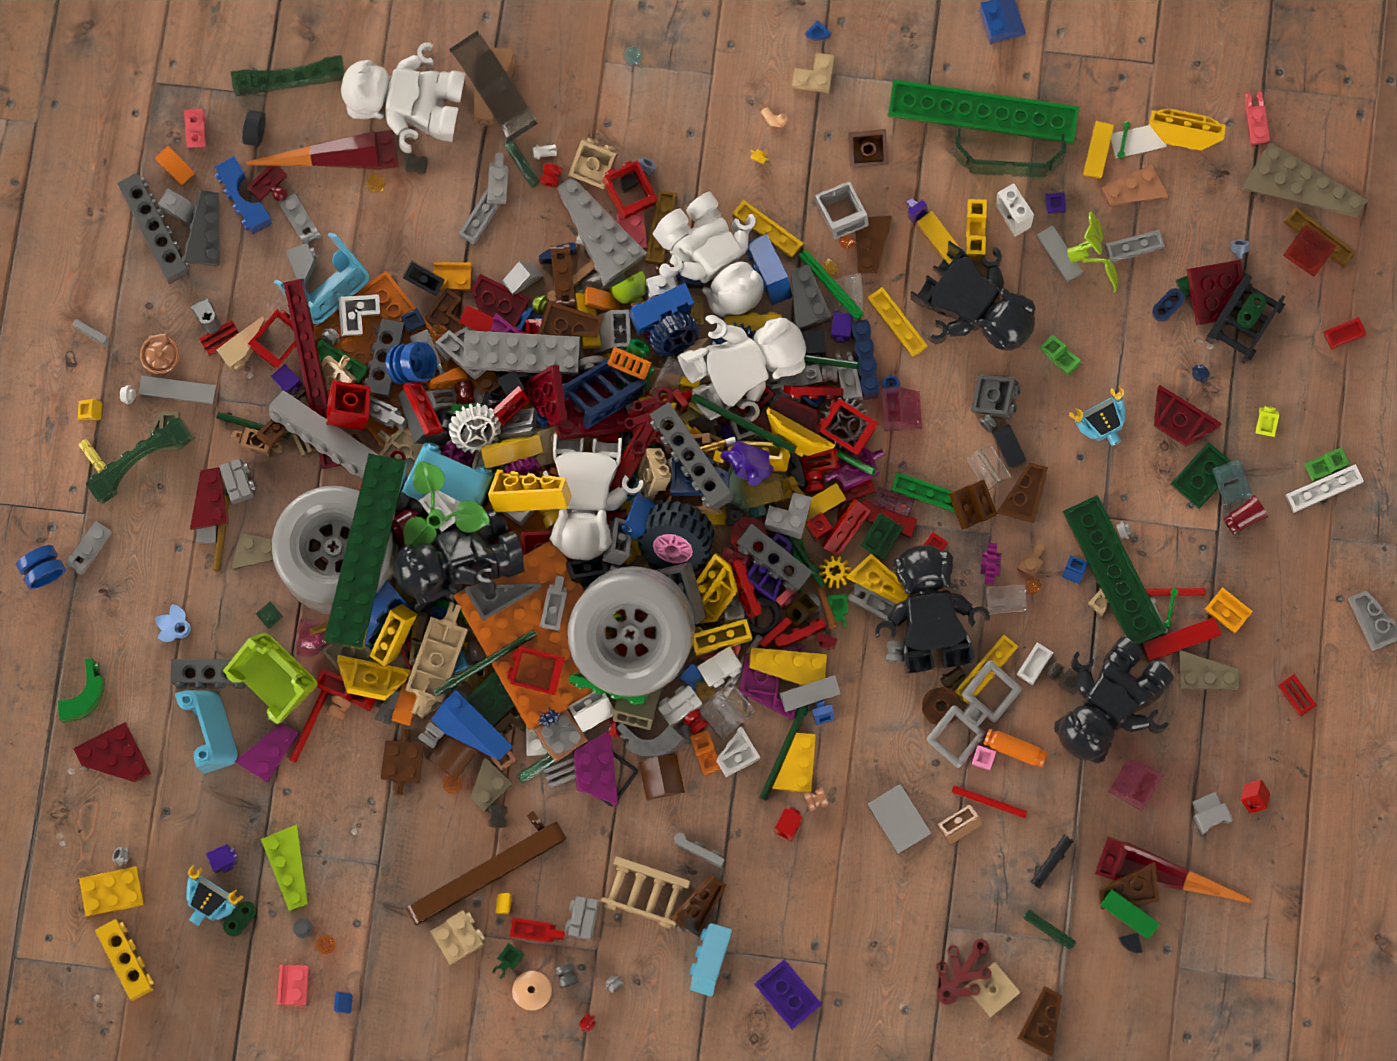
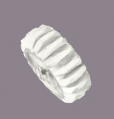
(475, 420)

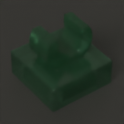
(269, 615)

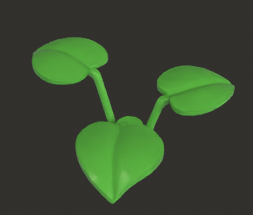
(469, 516)

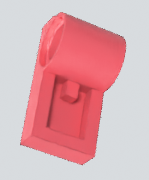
(195, 127)

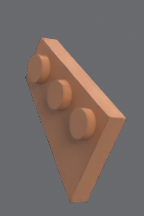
(1135, 187)

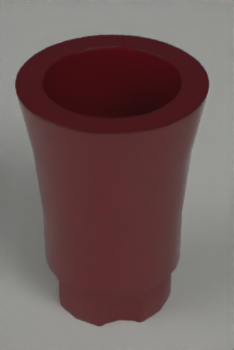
(1245, 515)

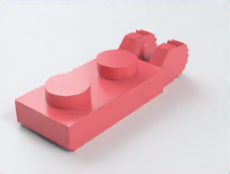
(1256, 120)

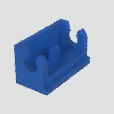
(638, 516)

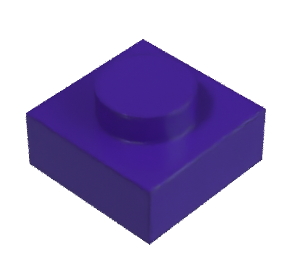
(1055, 203)

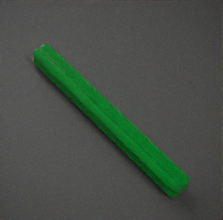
(832, 285)

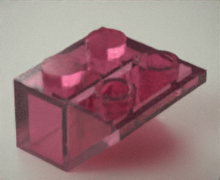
(901, 409)
(1135, 784)

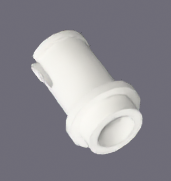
(544, 151)

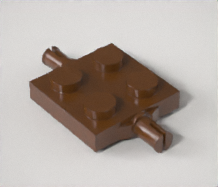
(402, 761)

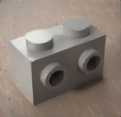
(620, 547)

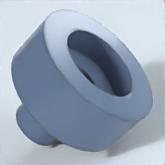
(647, 165)
(1240, 247)

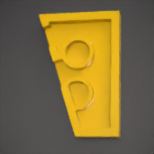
(878, 579)
(798, 765)

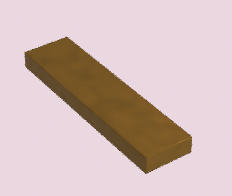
(664, 206)
(1342, 253)

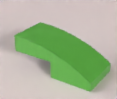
(1060, 355)
(1327, 464)

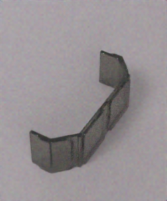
(494, 86)

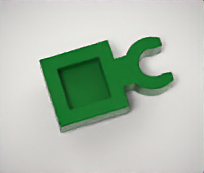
(839, 607)

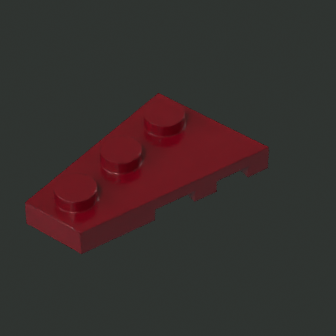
(210, 501)

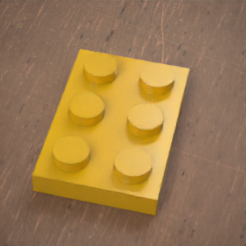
(111, 891)

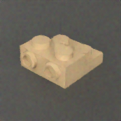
(593, 162)
(653, 472)
(458, 937)

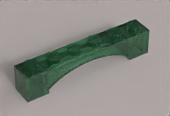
(258, 81)
(105, 484)

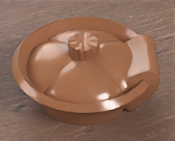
(159, 354)

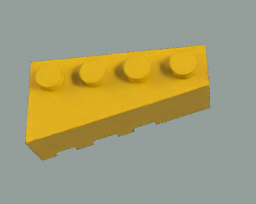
(528, 492)

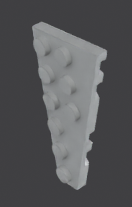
(602, 236)

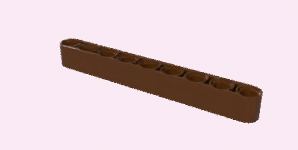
(486, 873)

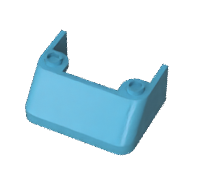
(343, 283)

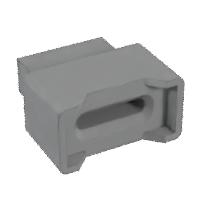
(1210, 812)

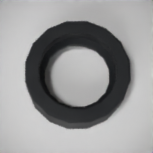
(253, 128)
(776, 617)

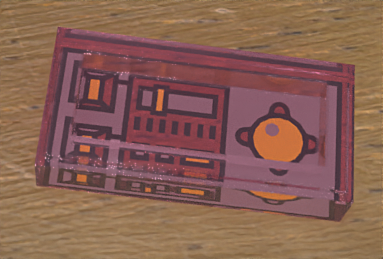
(893, 501)

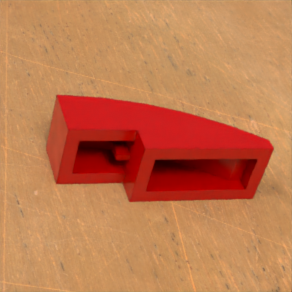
(334, 685)

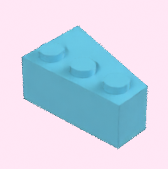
(710, 959)

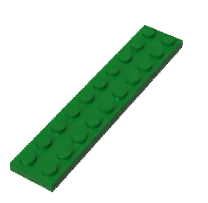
(983, 111)

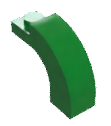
(88, 700)

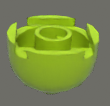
(630, 289)

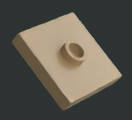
(995, 991)

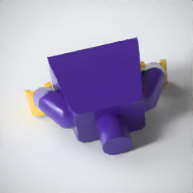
(747, 462)

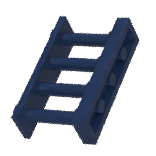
(605, 406)

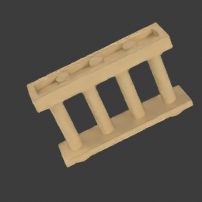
(642, 873)

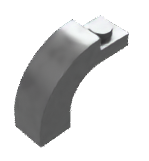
(665, 744)

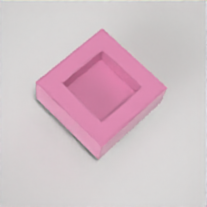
(983, 757)

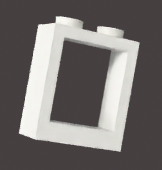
(1011, 203)

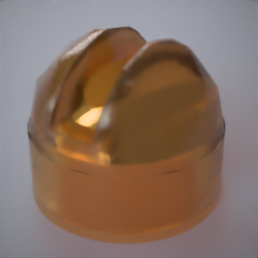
(846, 242)

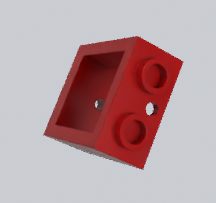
(638, 206)
(284, 317)
(864, 438)
(555, 676)

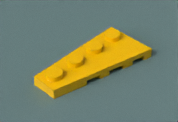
(789, 665)

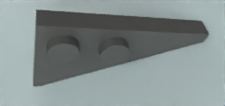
(502, 598)

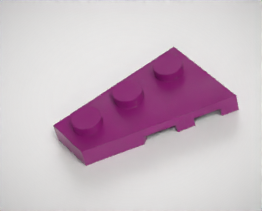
(268, 753)

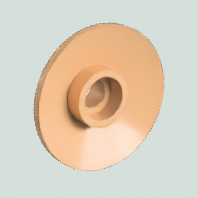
(539, 997)

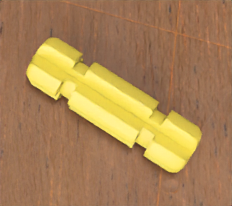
(92, 455)

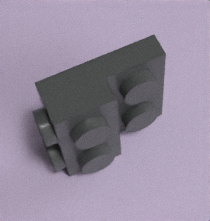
(996, 396)

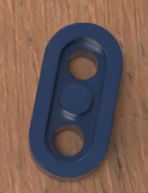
(1168, 305)

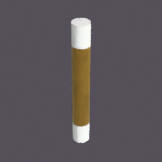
(716, 445)

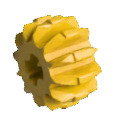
(830, 566)

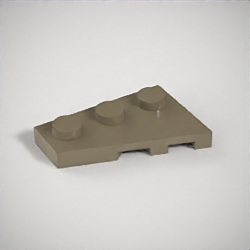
(1205, 674)

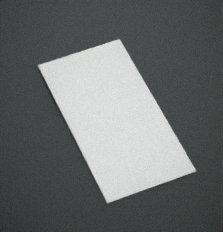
(1137, 141)

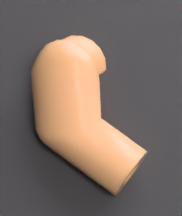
(774, 120)

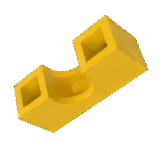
(976, 228)

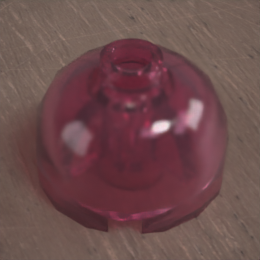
(307, 644)

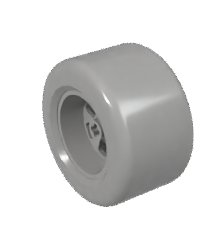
(299, 526)
(631, 590)

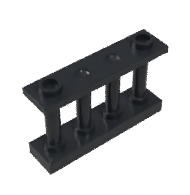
(1226, 318)

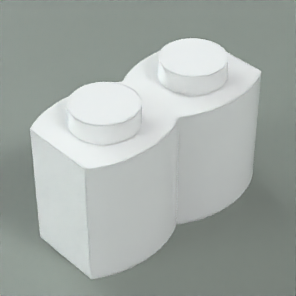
(720, 667)

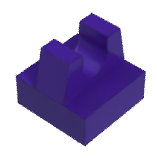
(916, 210)

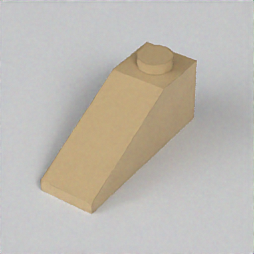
(236, 351)

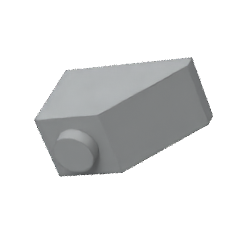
(177, 207)
(302, 261)

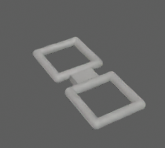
(974, 714)

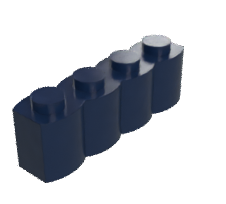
(864, 355)

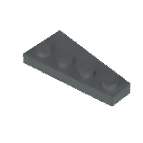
(203, 239)

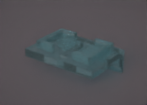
(1236, 490)

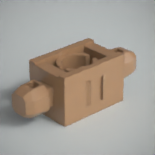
(245, 440)

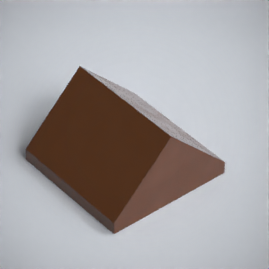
(867, 148)
(661, 776)

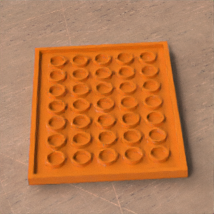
(525, 615)

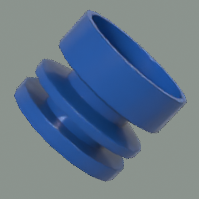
(411, 362)

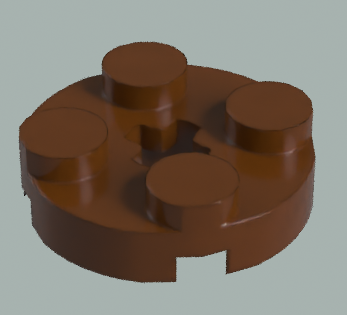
(936, 696)

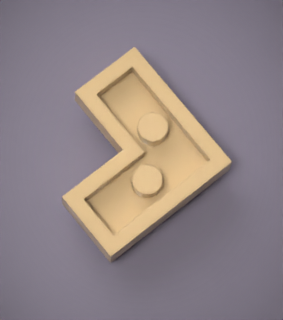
(818, 78)

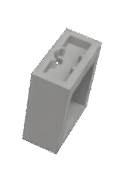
(848, 224)

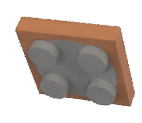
(561, 738)

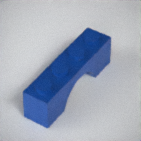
(254, 214)

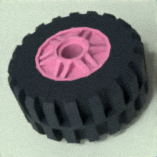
(676, 535)

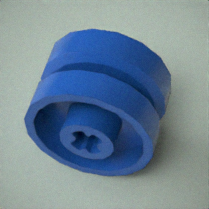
(40, 567)

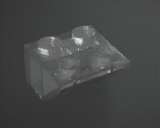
(726, 711)

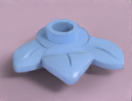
(170, 624)

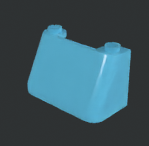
(460, 480)
(220, 745)

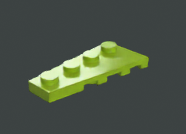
(287, 864)

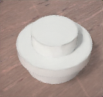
(127, 394)

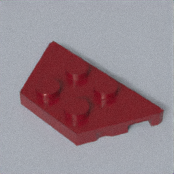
(793, 410)
(1181, 419)

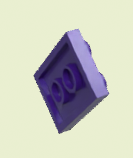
(788, 994)

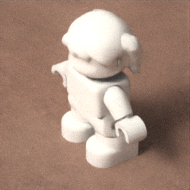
(408, 96)
(710, 254)
(741, 363)
(589, 478)

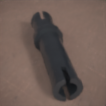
(1056, 855)

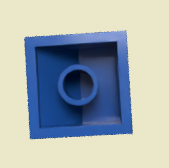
(1001, 20)

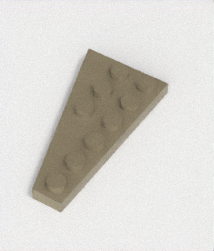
(1294, 181)

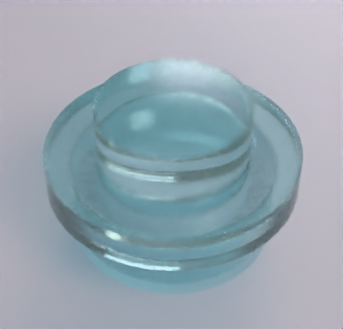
(633, 55)

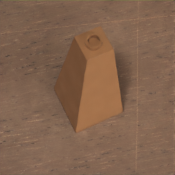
(482, 114)

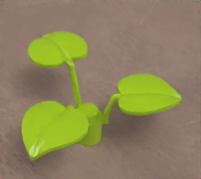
(1094, 236)

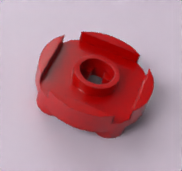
(740, 527)

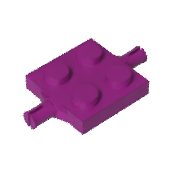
(851, 475)

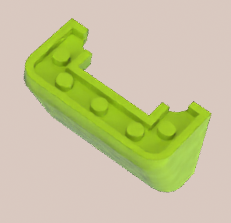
(271, 675)

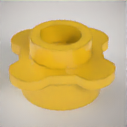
(759, 156)

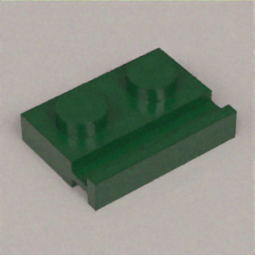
(881, 535)

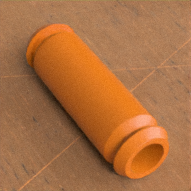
(1015, 748)

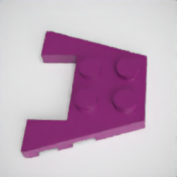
(764, 687)

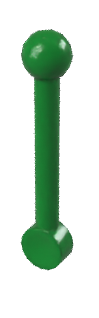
(1121, 154)
(1173, 592)

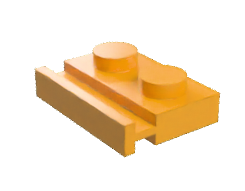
(456, 275)
(1228, 610)

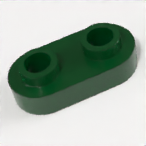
(1251, 310)
(239, 918)

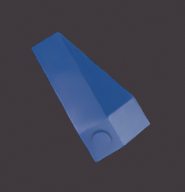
(463, 722)

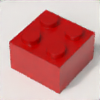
(348, 405)

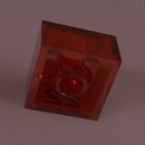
(1310, 249)

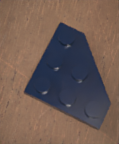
(682, 485)

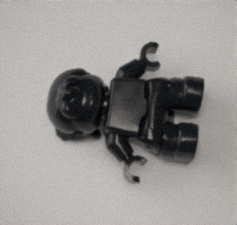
(976, 302)
(462, 557)
(930, 612)
(1112, 701)

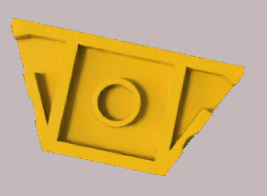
(370, 678)

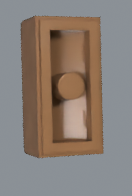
(960, 824)

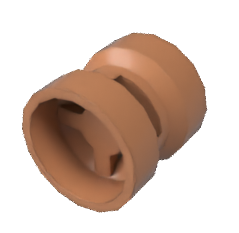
(337, 712)
(815, 799)

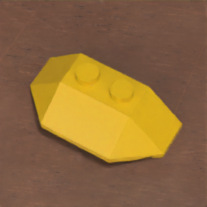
(1186, 128)
(798, 435)
(716, 588)

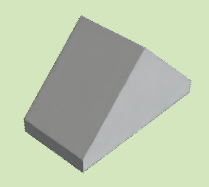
(521, 277)

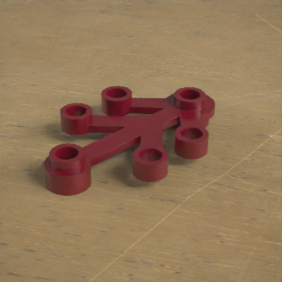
(646, 417)
(961, 974)

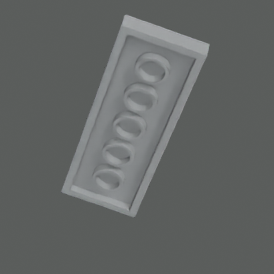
(520, 352)

